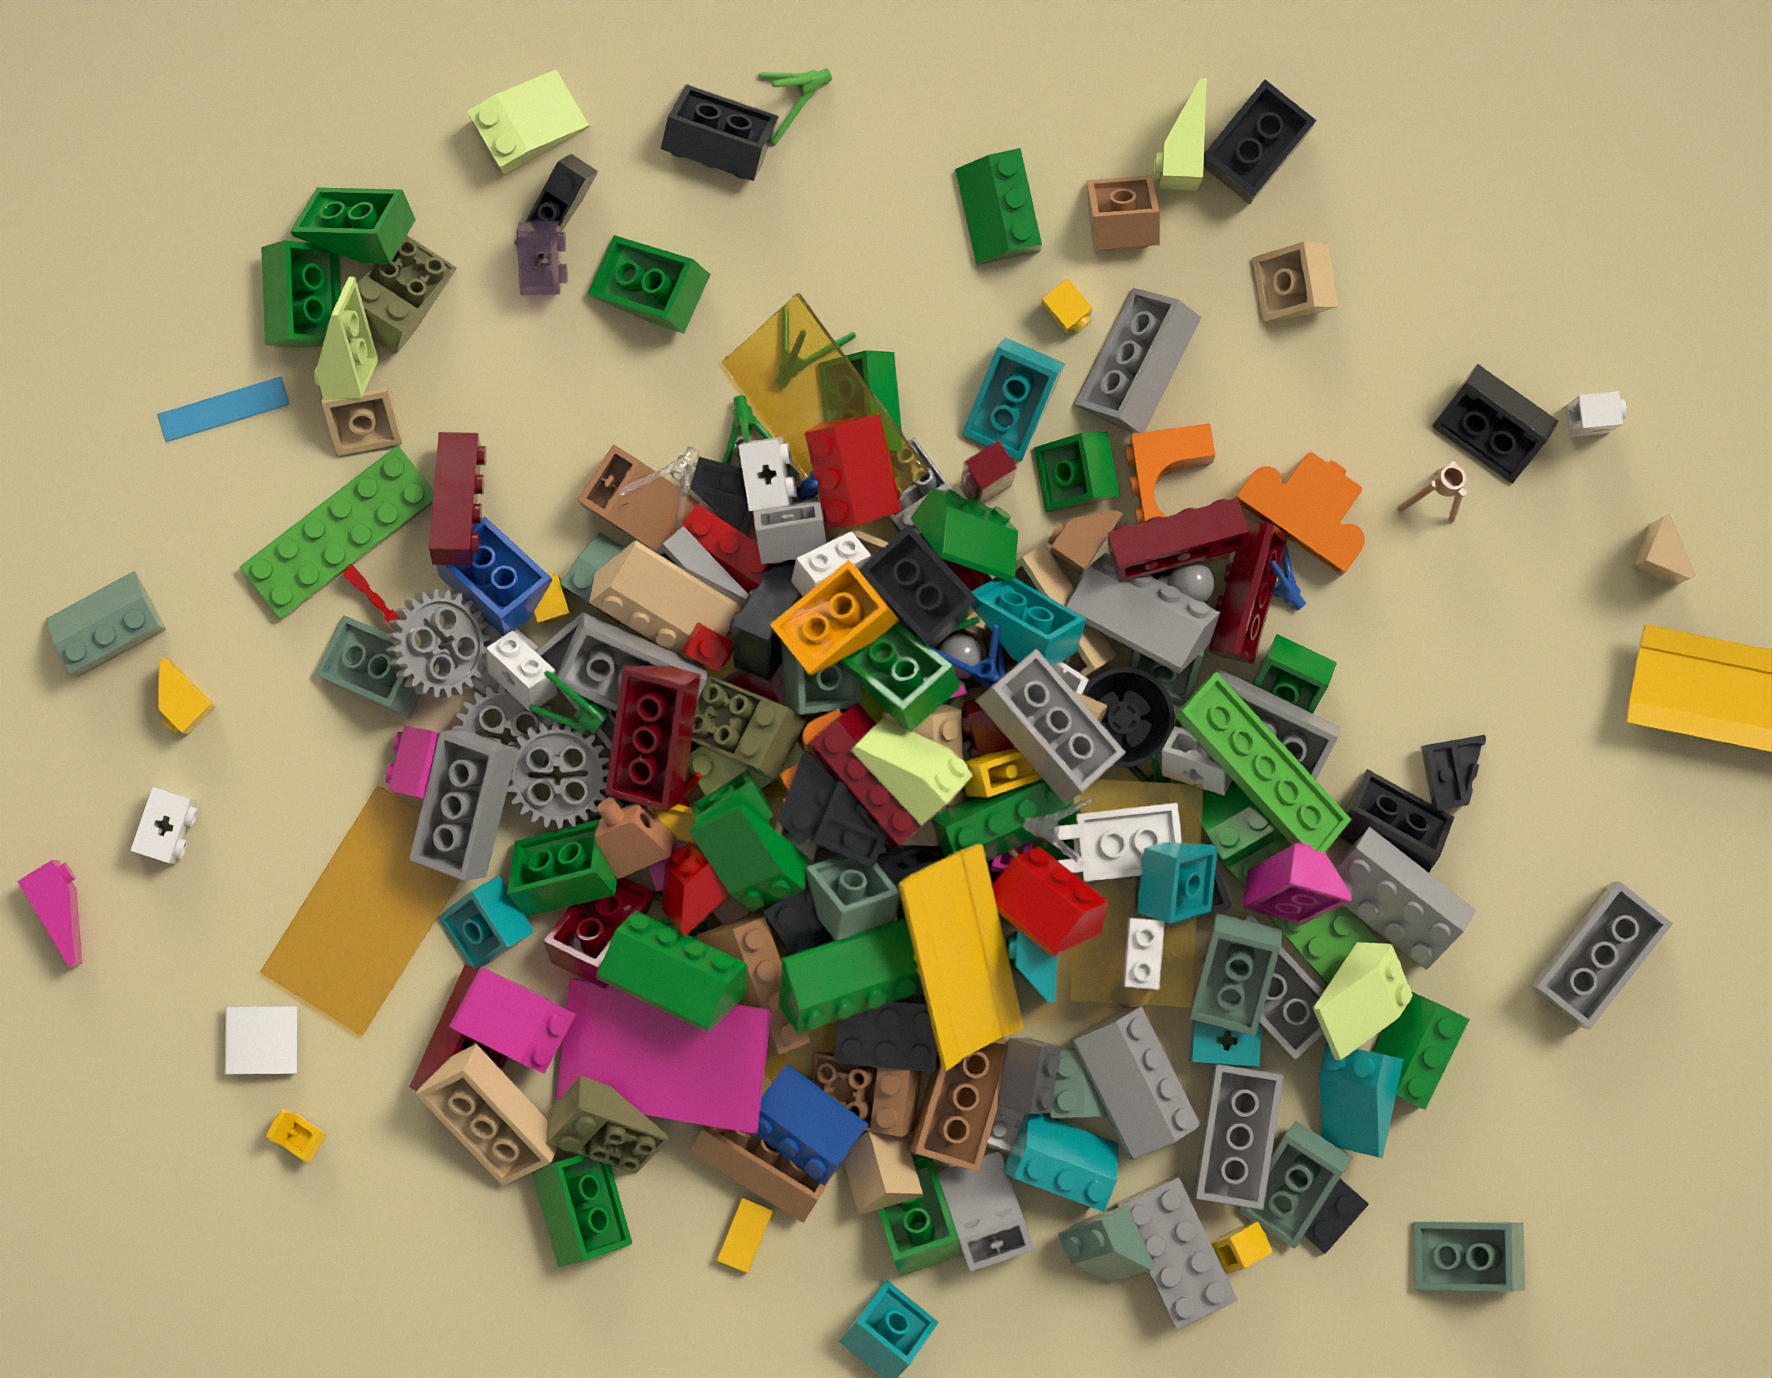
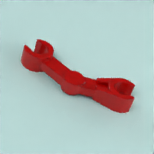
(360, 583)

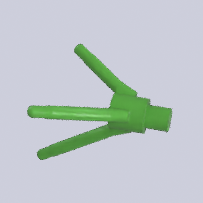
(806, 84)

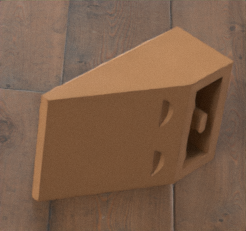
(644, 513)
(875, 1094)

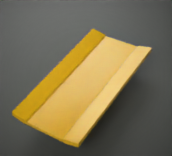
(1703, 688)
(961, 954)

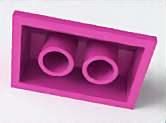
(1295, 885)

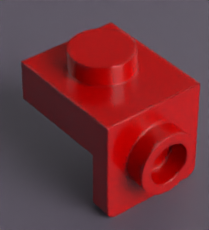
(708, 647)

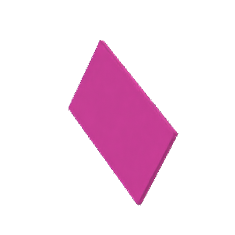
(665, 1062)

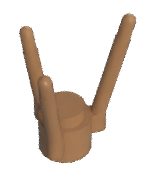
(1448, 483)

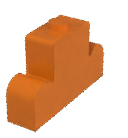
(1309, 508)

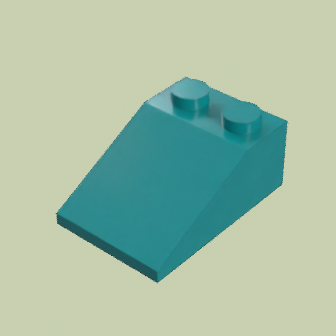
(1013, 397)
(1029, 620)
(1358, 1099)

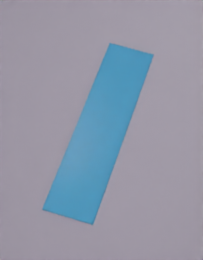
(223, 409)

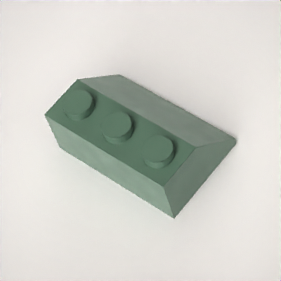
(104, 624)

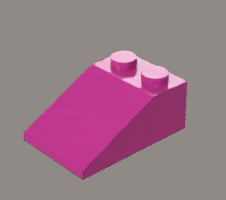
(513, 1019)

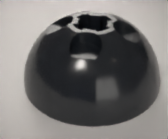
(1140, 700)

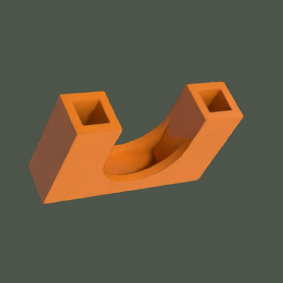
(1160, 452)

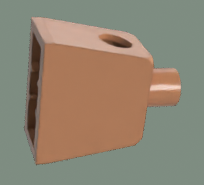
(631, 837)

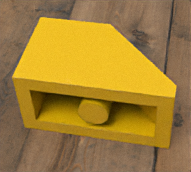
(181, 699)
(999, 773)

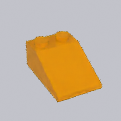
(834, 619)

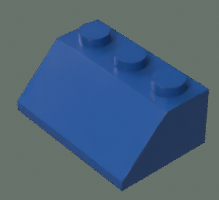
(501, 582)
(807, 1125)

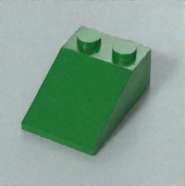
(356, 222)
(650, 283)
(903, 675)
(1235, 824)
(750, 857)
(921, 1228)

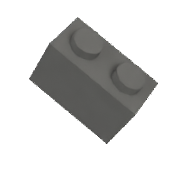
(1029, 1075)

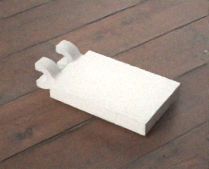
(1116, 839)

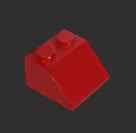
(690, 888)

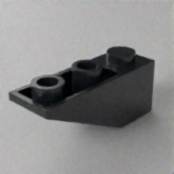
(563, 192)

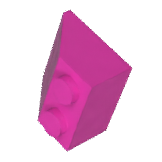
(413, 761)

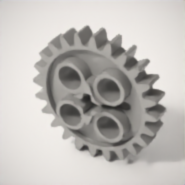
(438, 643)
(510, 710)
(560, 803)

